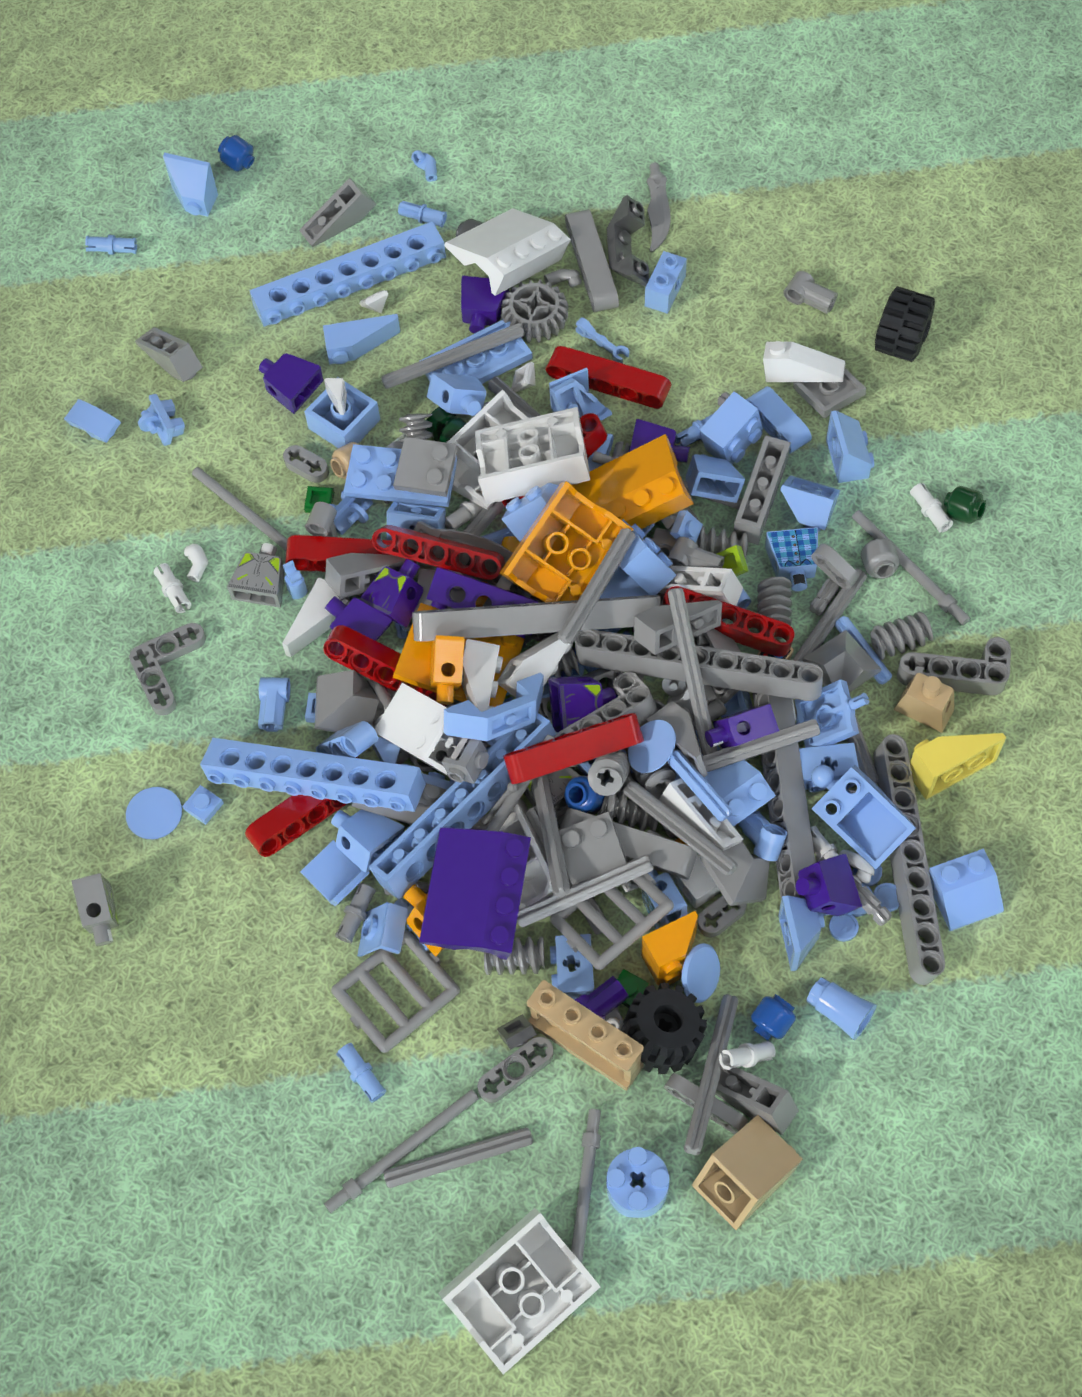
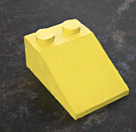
(952, 759)

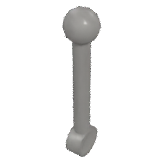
(511, 788)

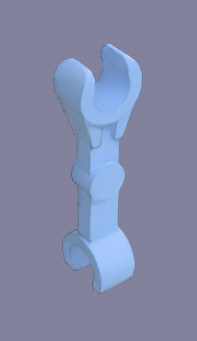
(586, 330)

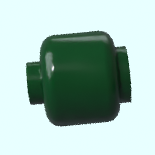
(965, 504)

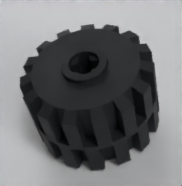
(904, 324)
(666, 1027)

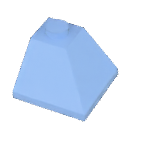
(192, 183)
(810, 501)
(799, 928)

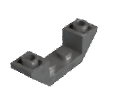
(626, 220)

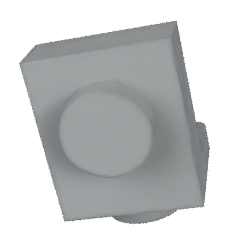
(469, 764)

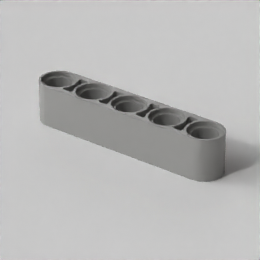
(591, 261)
(664, 853)

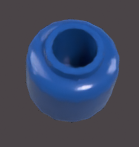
(236, 153)
(581, 796)
(773, 1017)

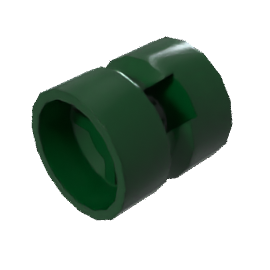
(444, 425)

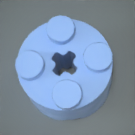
(637, 1165)

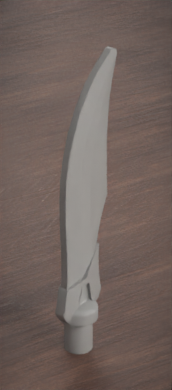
(659, 207)

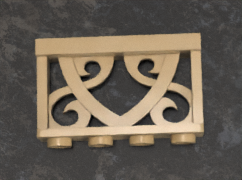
(585, 1035)

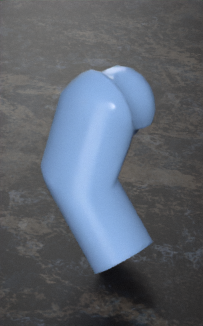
(426, 163)

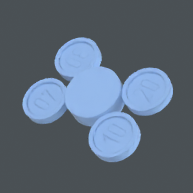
(846, 926)

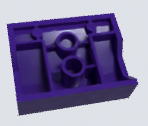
(475, 890)

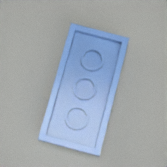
(490, 362)
(373, 475)

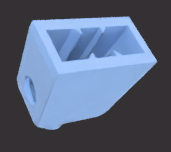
(464, 393)
(714, 478)
(365, 836)

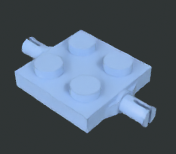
(833, 713)

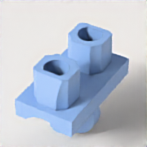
(157, 420)
(350, 511)

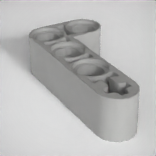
(954, 667)
(632, 698)

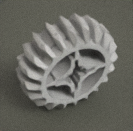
(537, 308)

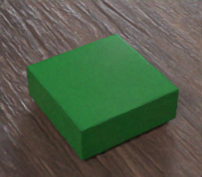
(317, 494)

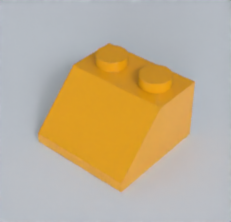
(668, 947)

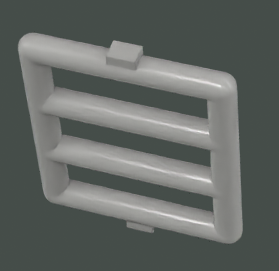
(620, 942)
(406, 1025)

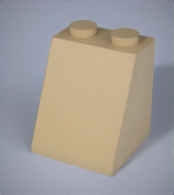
(746, 1171)

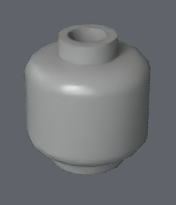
(880, 558)

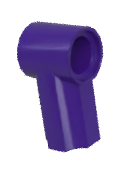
(604, 998)

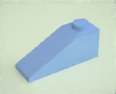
(355, 338)

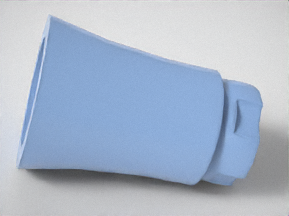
(841, 1007)

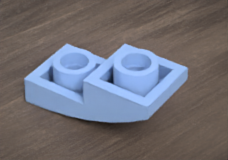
(92, 420)

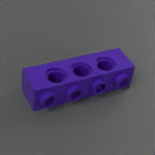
(445, 580)

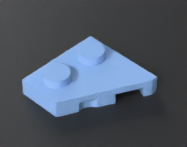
(573, 394)

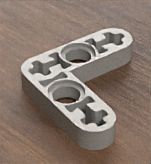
(156, 658)

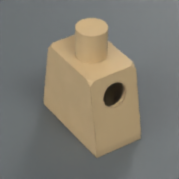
(927, 701)

